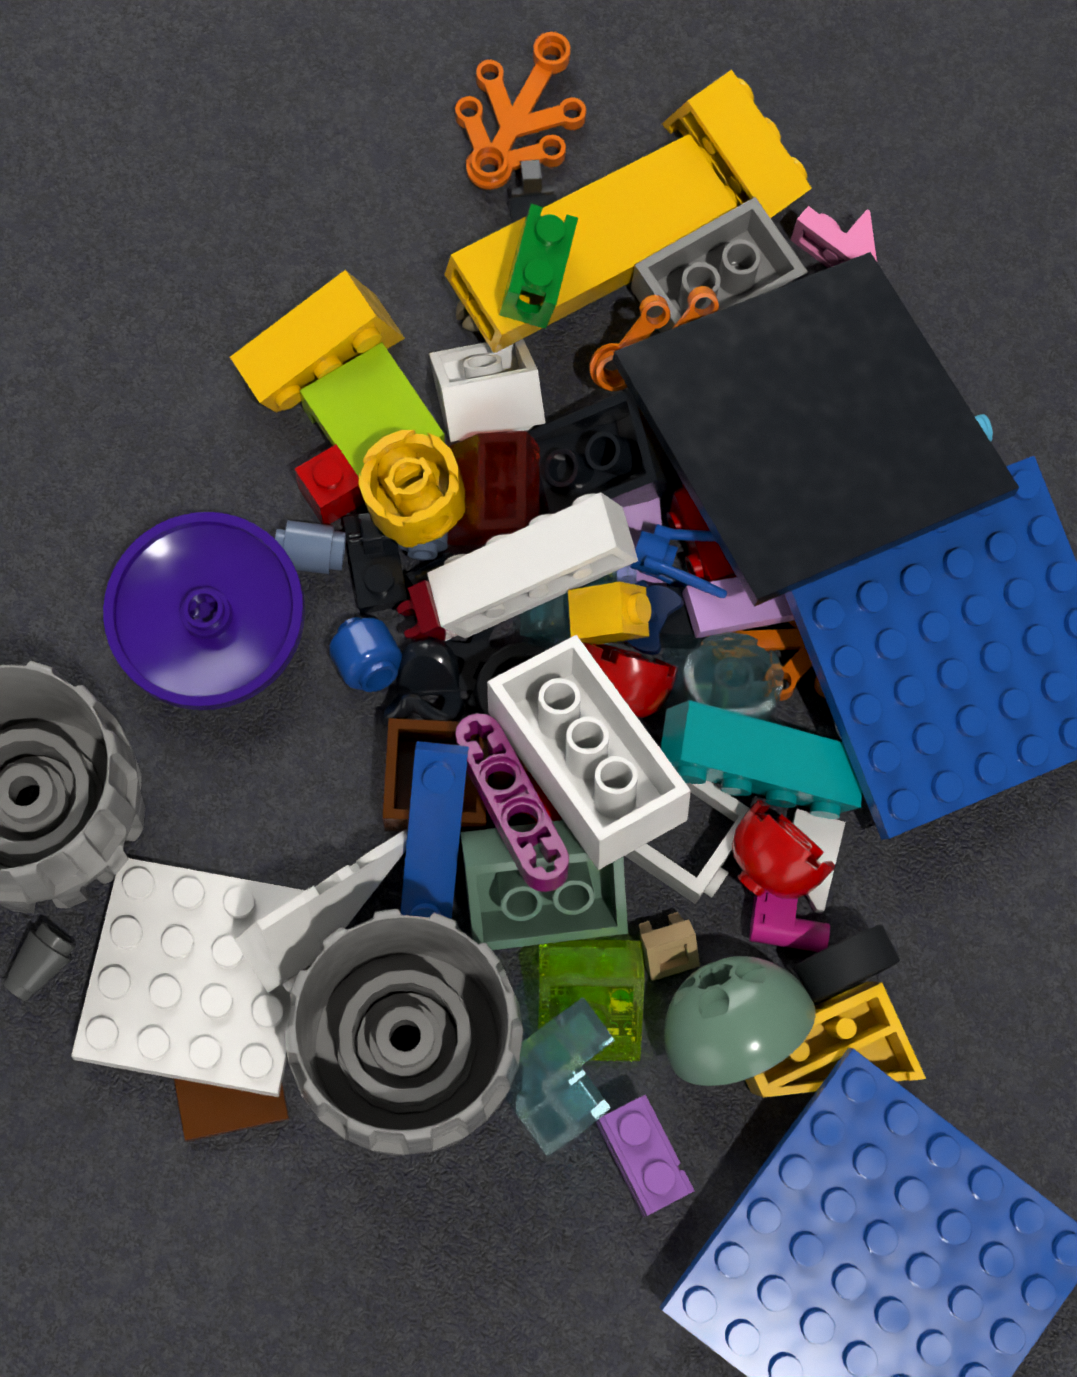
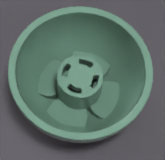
(735, 1021)

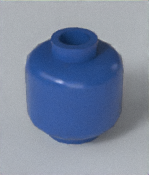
(365, 654)

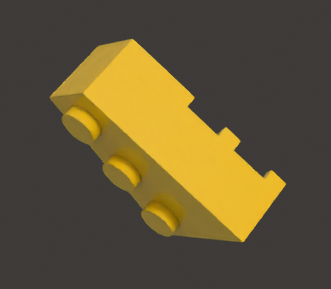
(854, 1019)

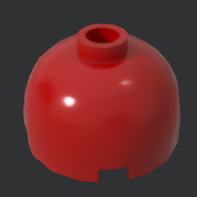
(639, 682)
(777, 855)

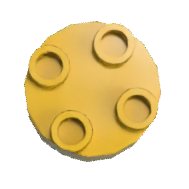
(412, 487)

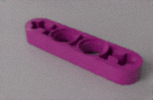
(515, 799)

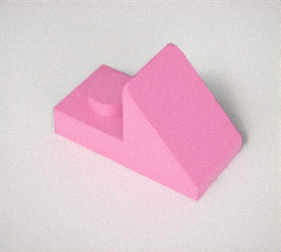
(825, 242)

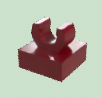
(424, 607)

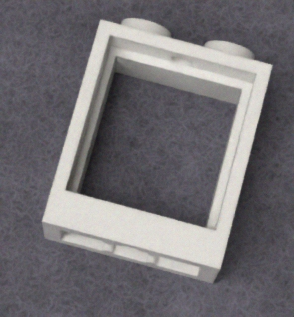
(712, 874)

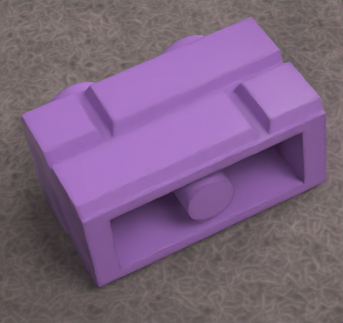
(644, 1156)

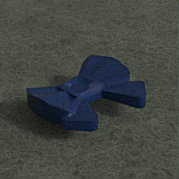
(663, 603)

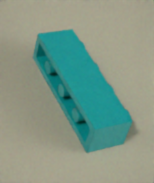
(760, 759)

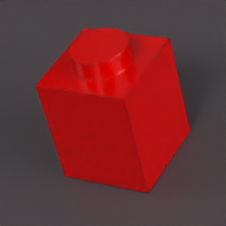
(329, 485)

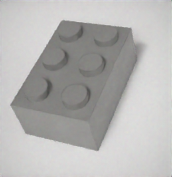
(732, 255)

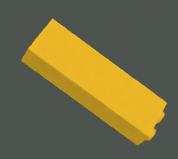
(617, 226)

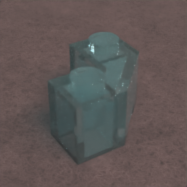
(556, 1092)

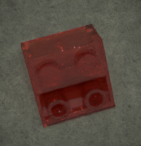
(499, 485)

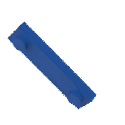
(434, 829)

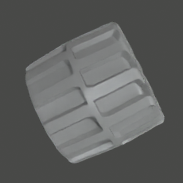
(87, 790)
(394, 976)

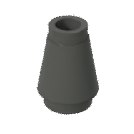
(38, 960)

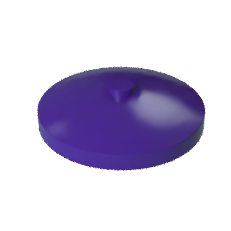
(204, 611)

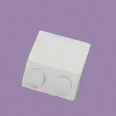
(487, 389)

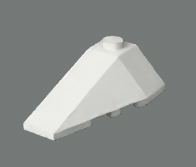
(295, 932)

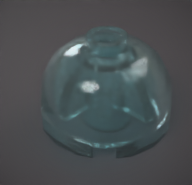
(734, 675)

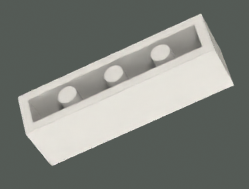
(532, 565)

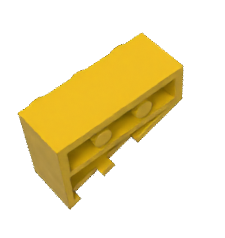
(741, 144)
(314, 340)

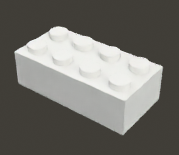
(588, 751)

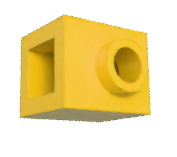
(609, 612)

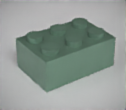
(514, 915)

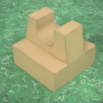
(669, 948)

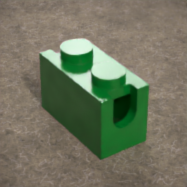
(538, 266)

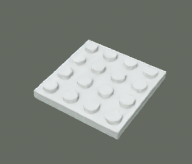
(175, 987)

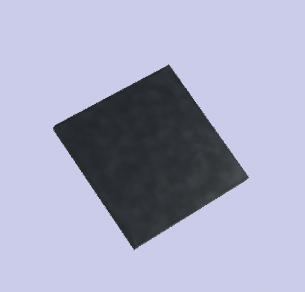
(813, 427)

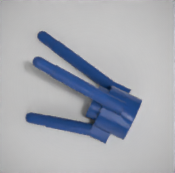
(657, 557)

